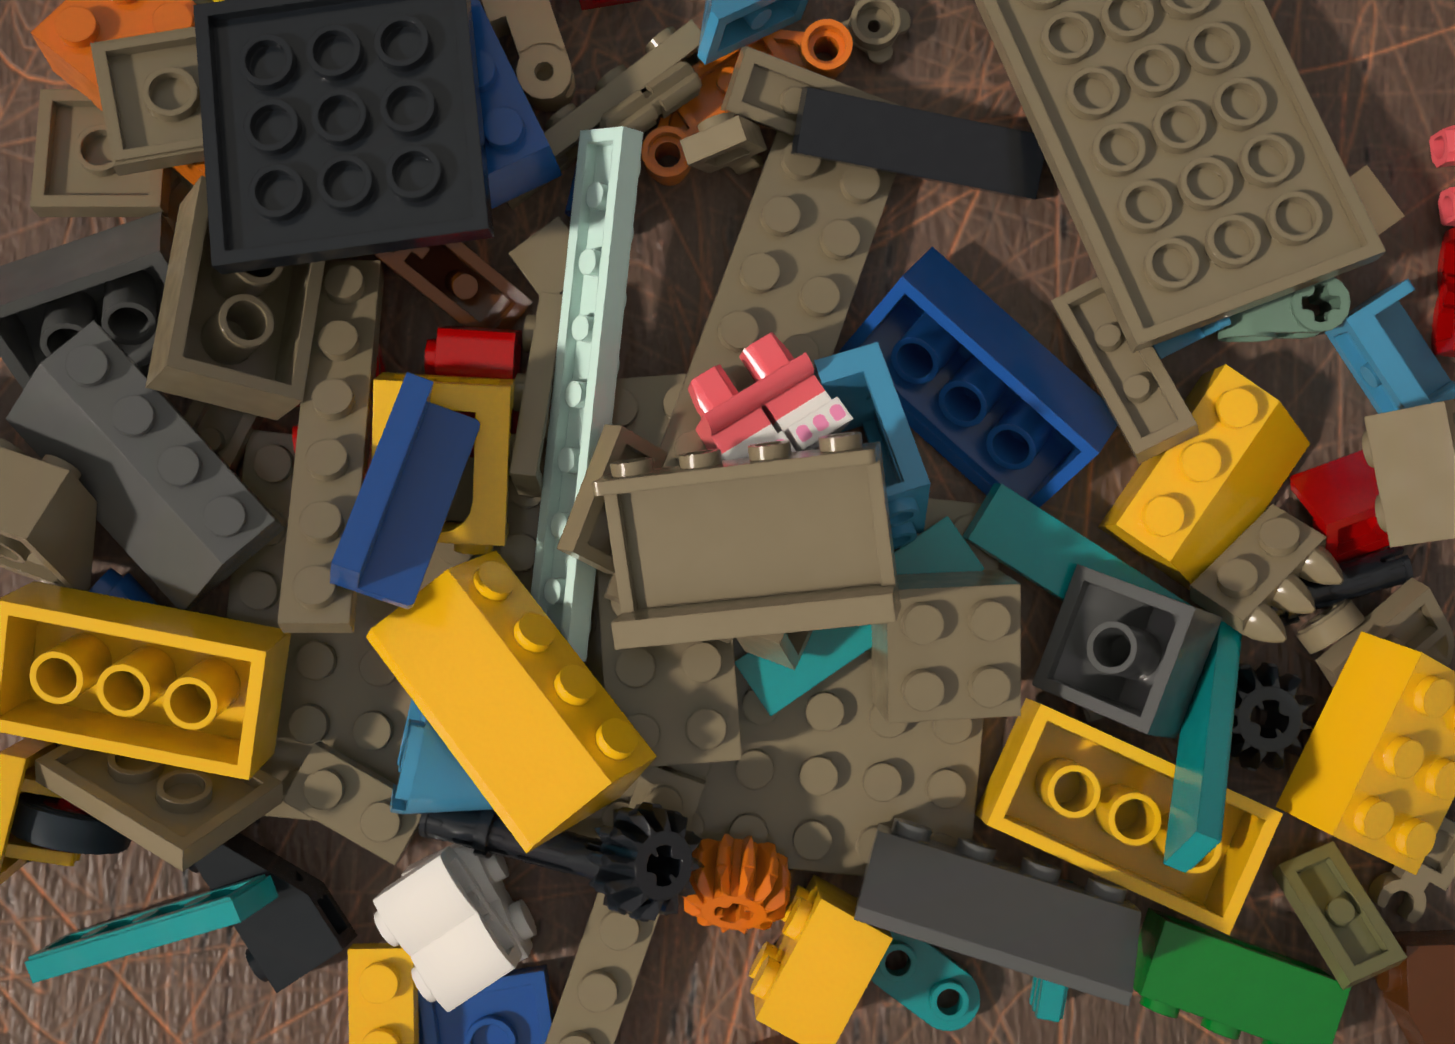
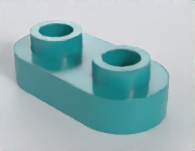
(924, 978)

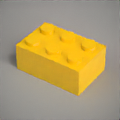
(1381, 754)

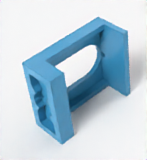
(869, 395)

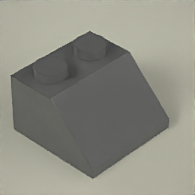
(1126, 652)

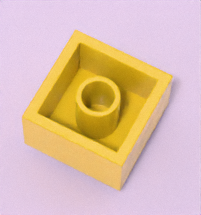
(818, 965)

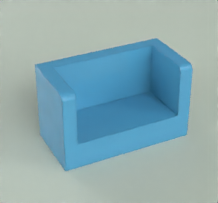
(1390, 353)

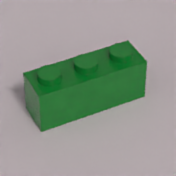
(1234, 984)

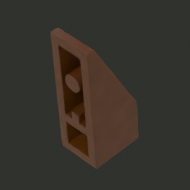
(459, 284)
(1423, 986)

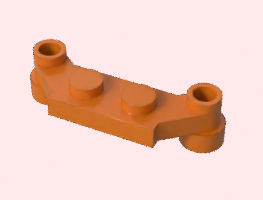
(791, 46)

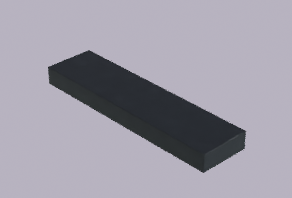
(917, 144)

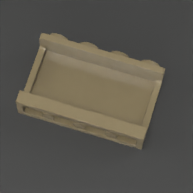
(751, 542)

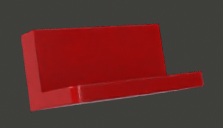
(1342, 505)

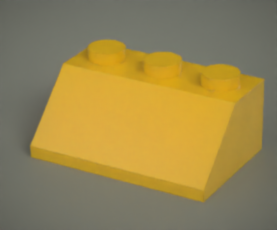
(1211, 488)

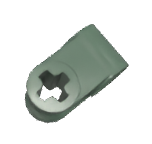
(1286, 317)

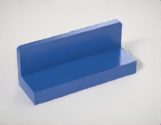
(404, 497)

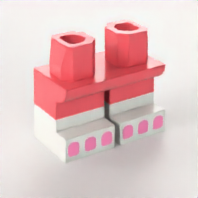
(780, 406)

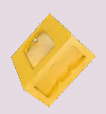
(493, 403)

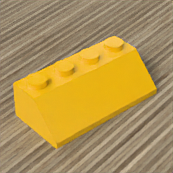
(511, 699)

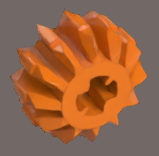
(740, 885)

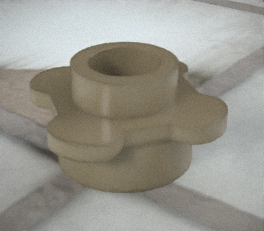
(891, 21)

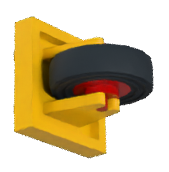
(41, 823)

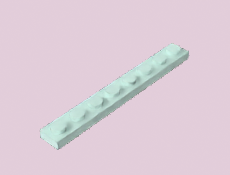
(585, 362)

